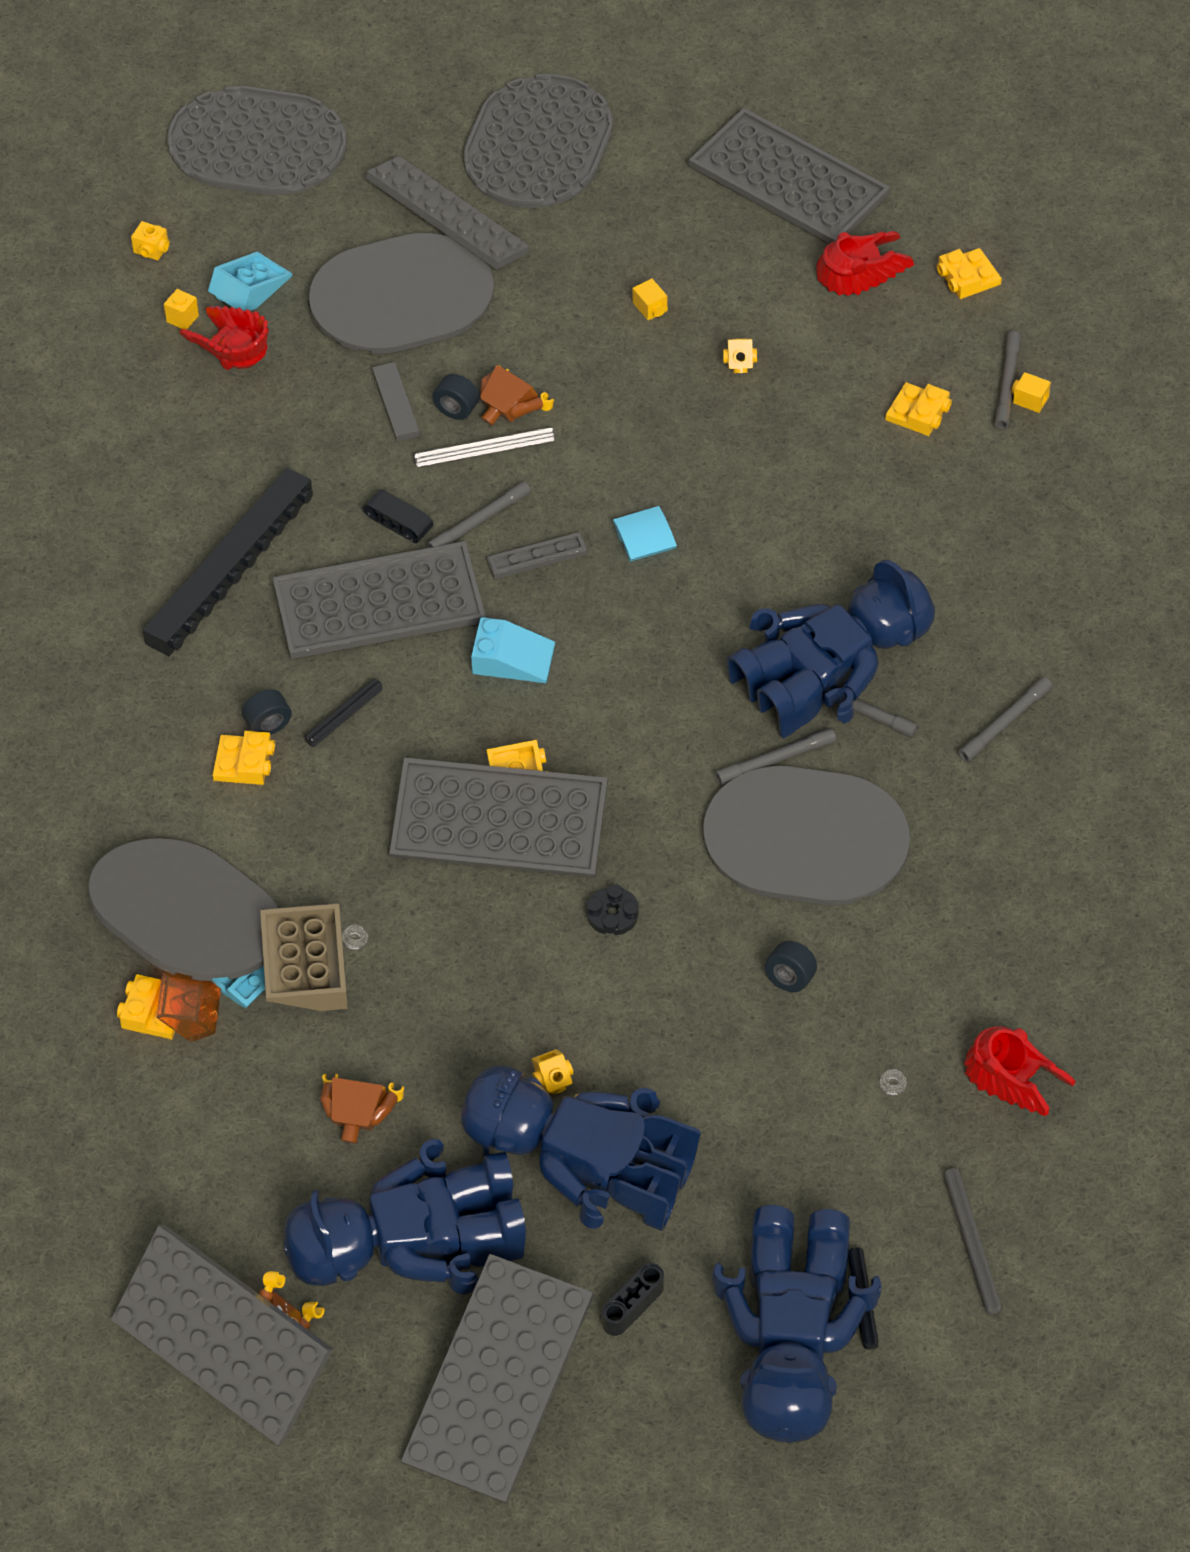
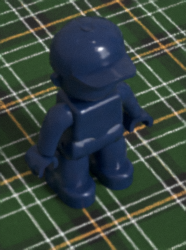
(831, 647)
(586, 1142)
(412, 1224)
(788, 1384)

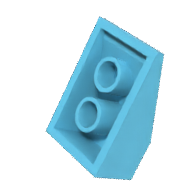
(247, 281)
(511, 652)

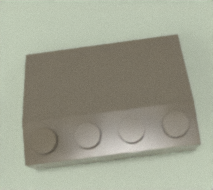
(304, 957)

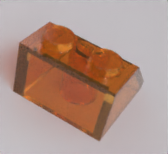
(188, 1005)

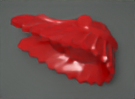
(856, 264)
(240, 337)
(1004, 1062)

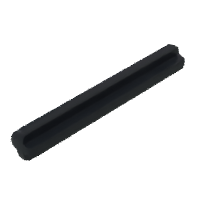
(343, 712)
(867, 1324)

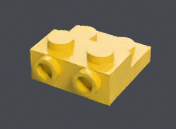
(968, 272)
(919, 408)
(518, 756)
(244, 758)
(141, 1007)

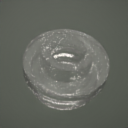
(354, 931)
(896, 1076)

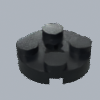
(617, 898)

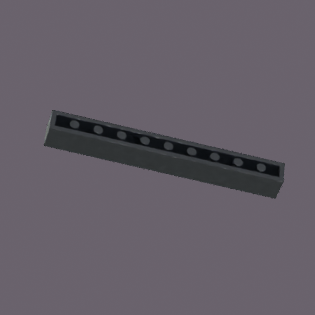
(228, 562)

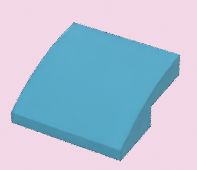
(644, 533)
(243, 989)

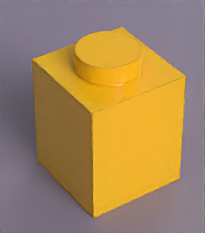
(650, 299)
(181, 309)
(1031, 392)

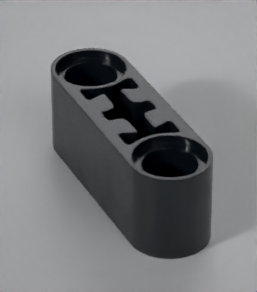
(398, 516)
(635, 1288)

